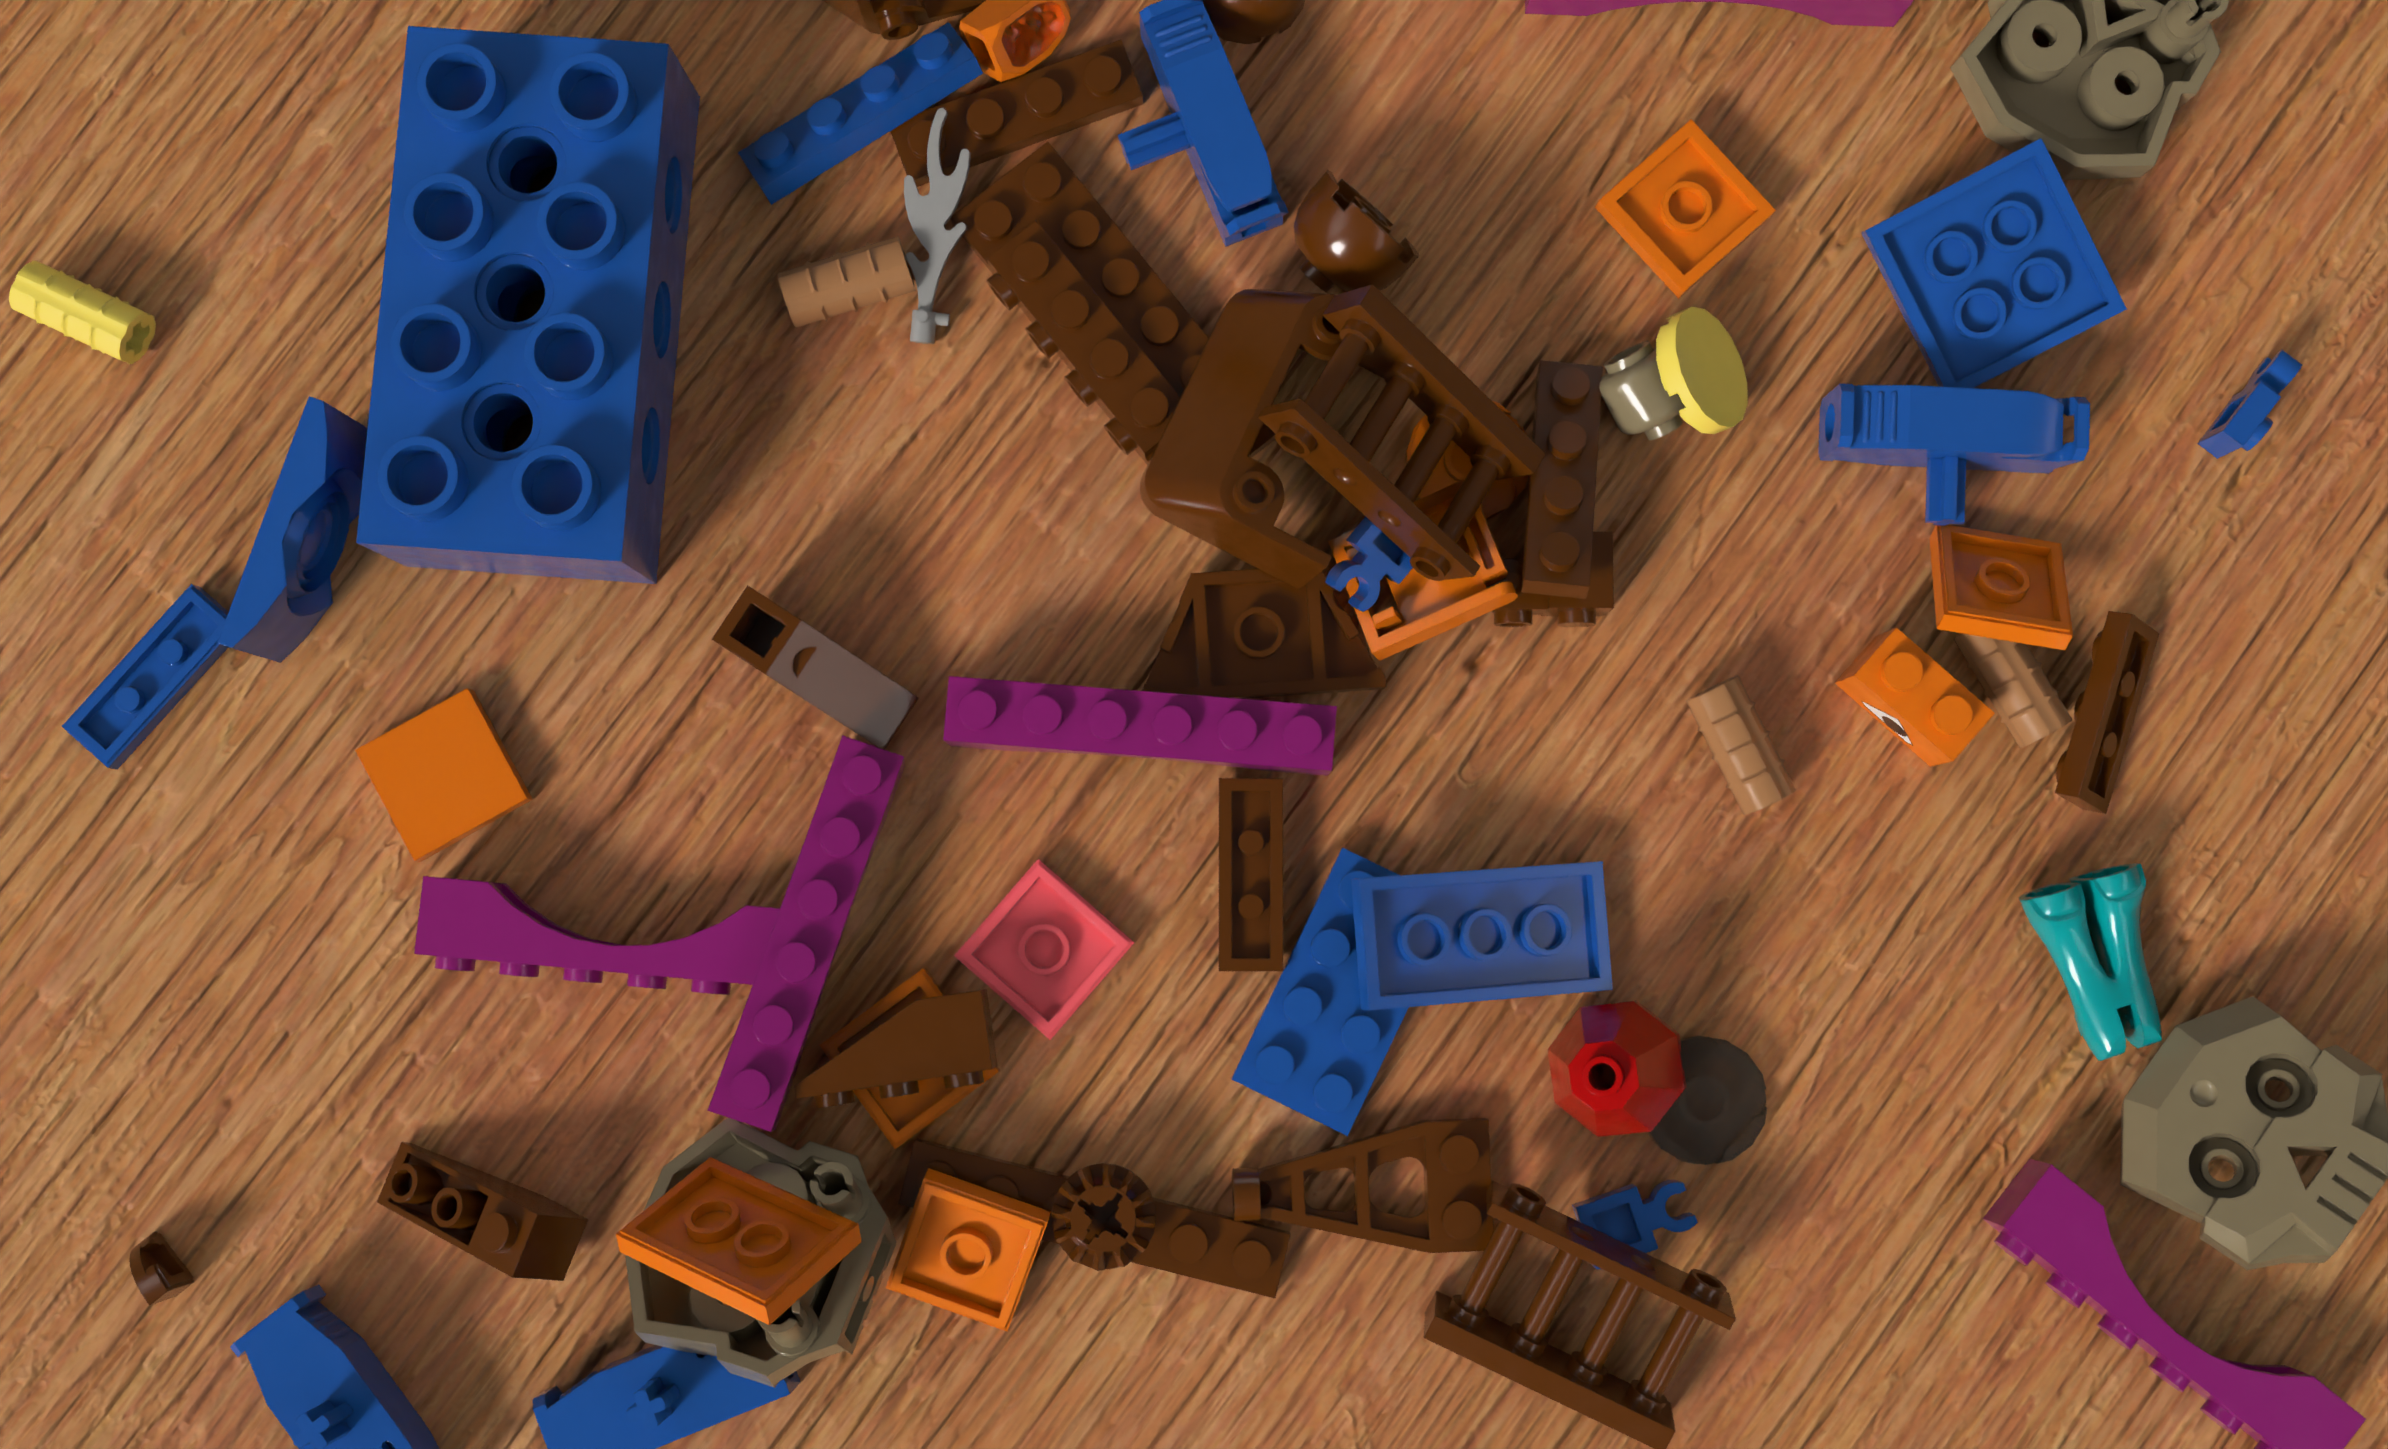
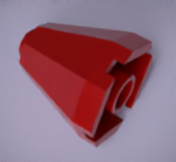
(1644, 1060)

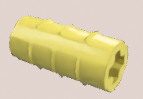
(82, 312)

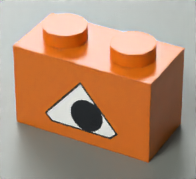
(1914, 698)

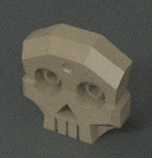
(2070, 87)
(2209, 1102)
(819, 1322)

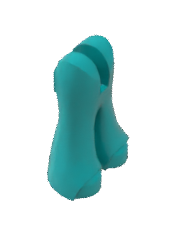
(2109, 996)

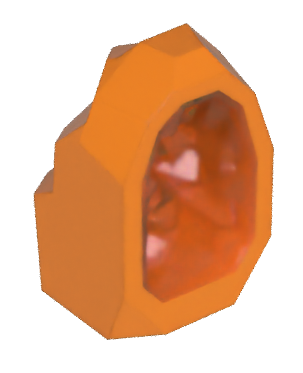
(1014, 34)

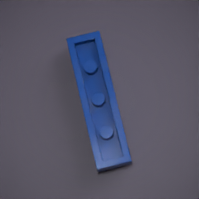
(860, 112)

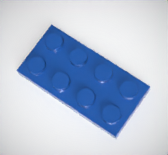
(1481, 935)
(1313, 1038)

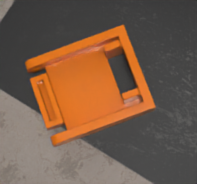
(1431, 605)

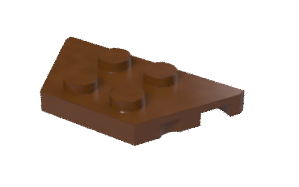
(1260, 639)

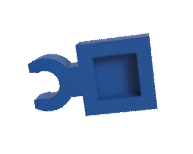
(2245, 416)
(1375, 559)
(1632, 1220)

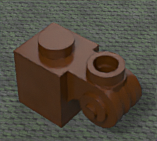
(1570, 611)

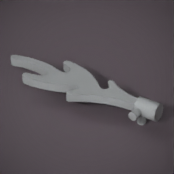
(928, 219)

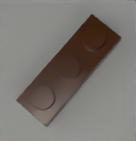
(2106, 712)
(1250, 874)

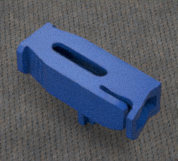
(1205, 120)
(1950, 434)
(328, 1381)
(649, 1401)

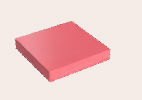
(1044, 949)

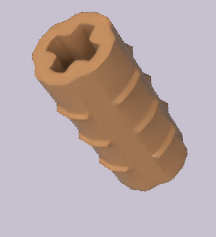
(846, 282)
(2015, 687)
(1741, 745)

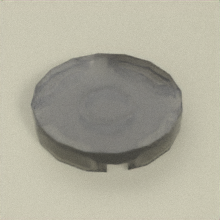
(1718, 1109)

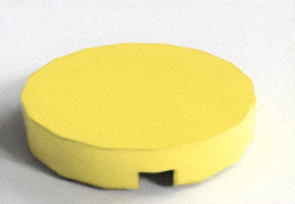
(1704, 369)

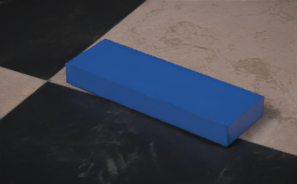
(150, 678)

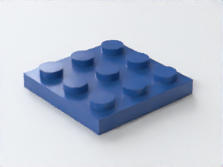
(1994, 269)

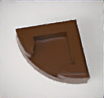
(158, 1270)

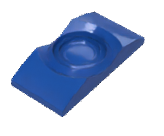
(300, 536)

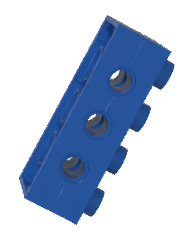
(463, 256)

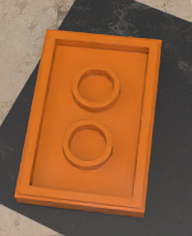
(739, 1239)

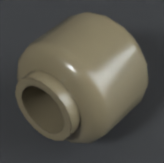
(1636, 394)

